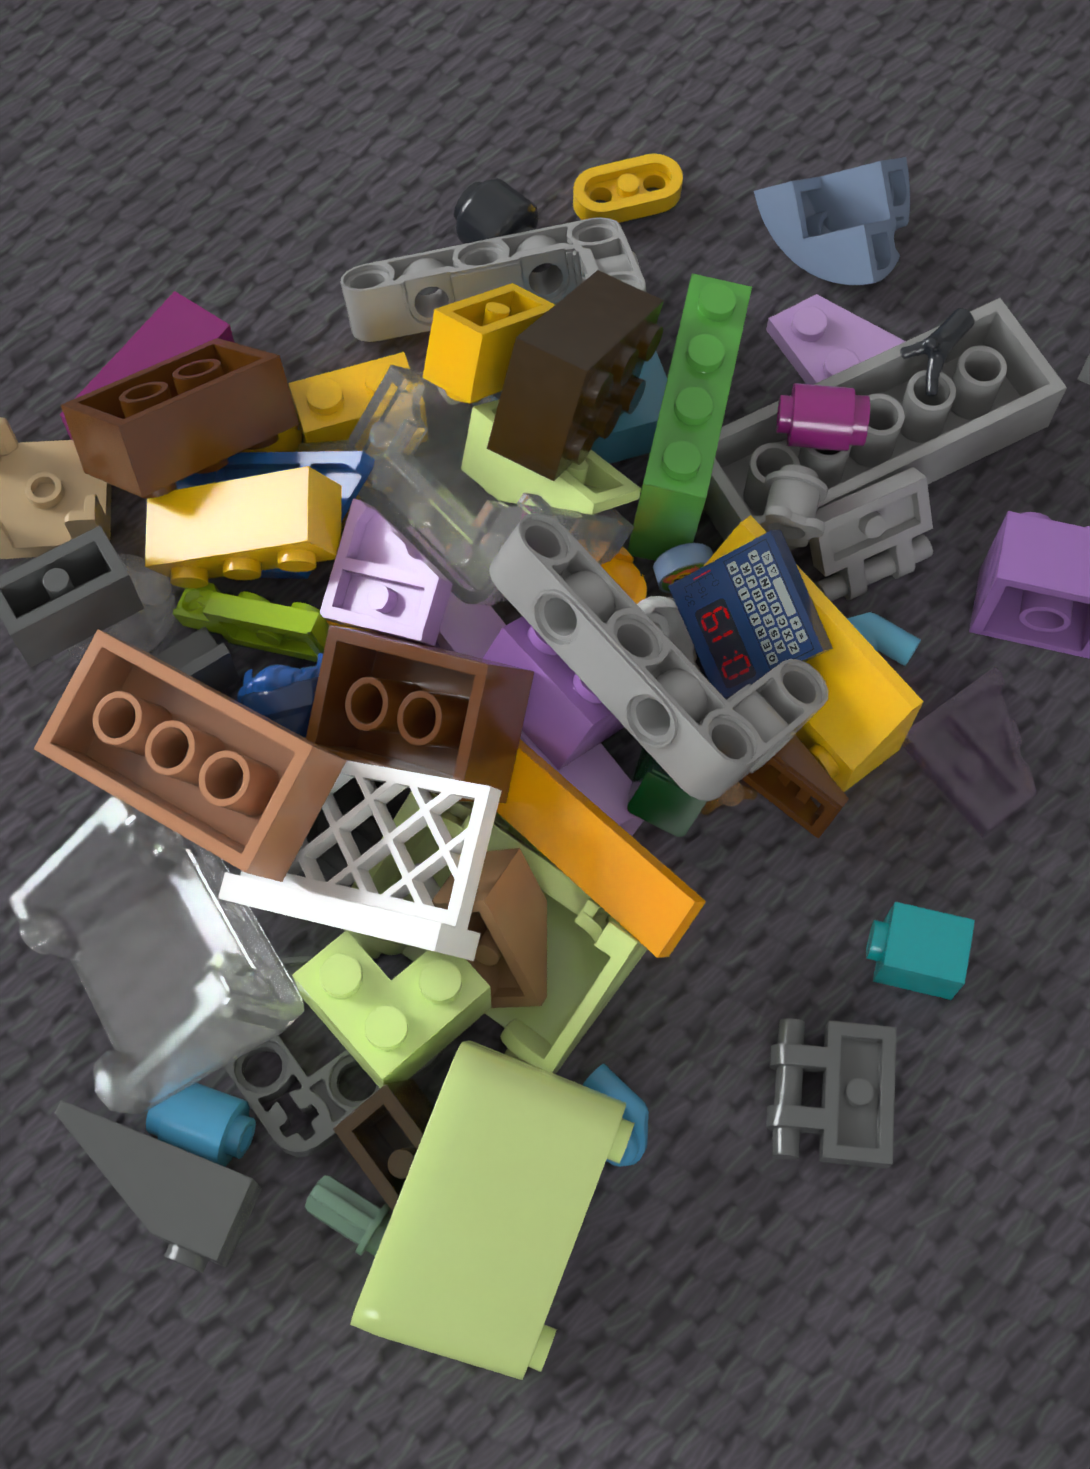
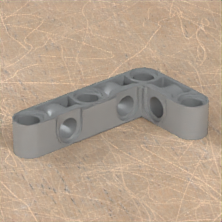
(385, 297)
(639, 671)

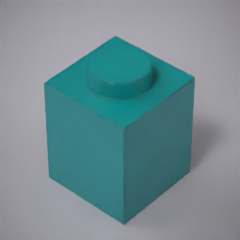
(921, 950)

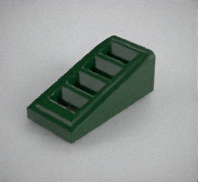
(660, 799)

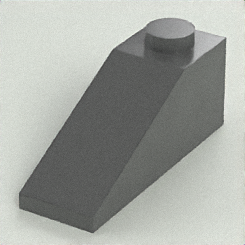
(173, 1192)

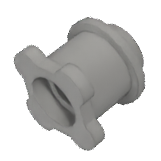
(794, 504)

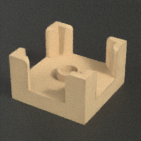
(46, 496)

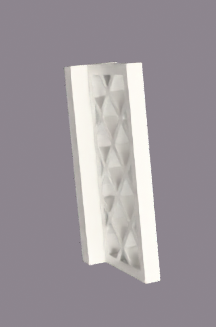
(386, 913)

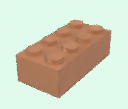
(190, 757)

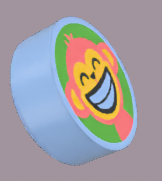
(680, 562)

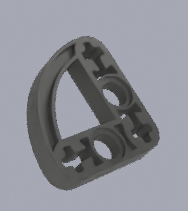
(317, 1092)

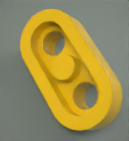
(625, 186)

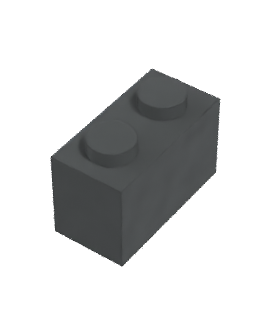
(66, 596)

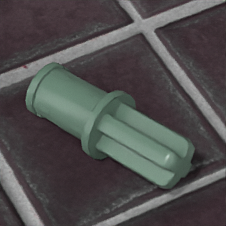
(349, 1214)

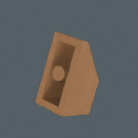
(512, 926)

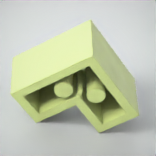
(395, 1022)

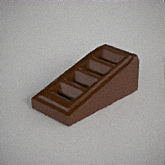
(792, 779)

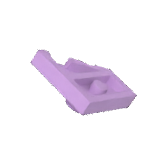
(826, 338)
(384, 581)

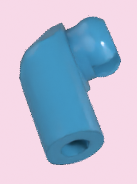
(636, 1111)

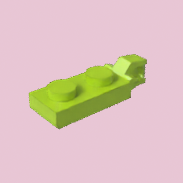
(255, 621)

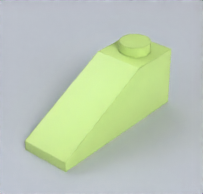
(581, 488)

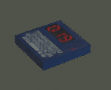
(749, 613)

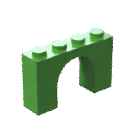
(690, 416)

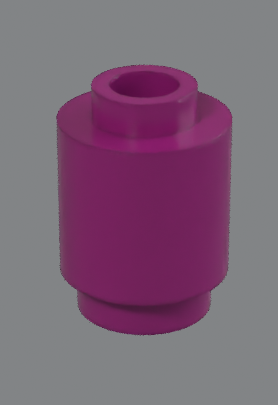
(823, 417)

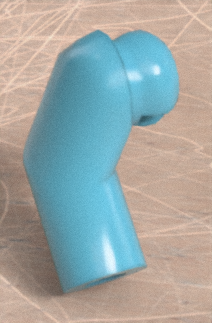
(886, 637)

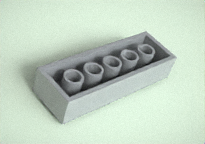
(987, 398)

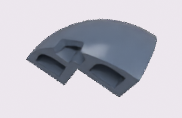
(841, 221)

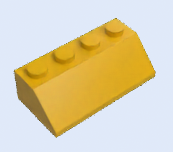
(867, 699)

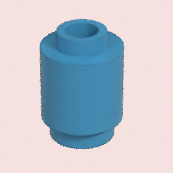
(204, 1123)

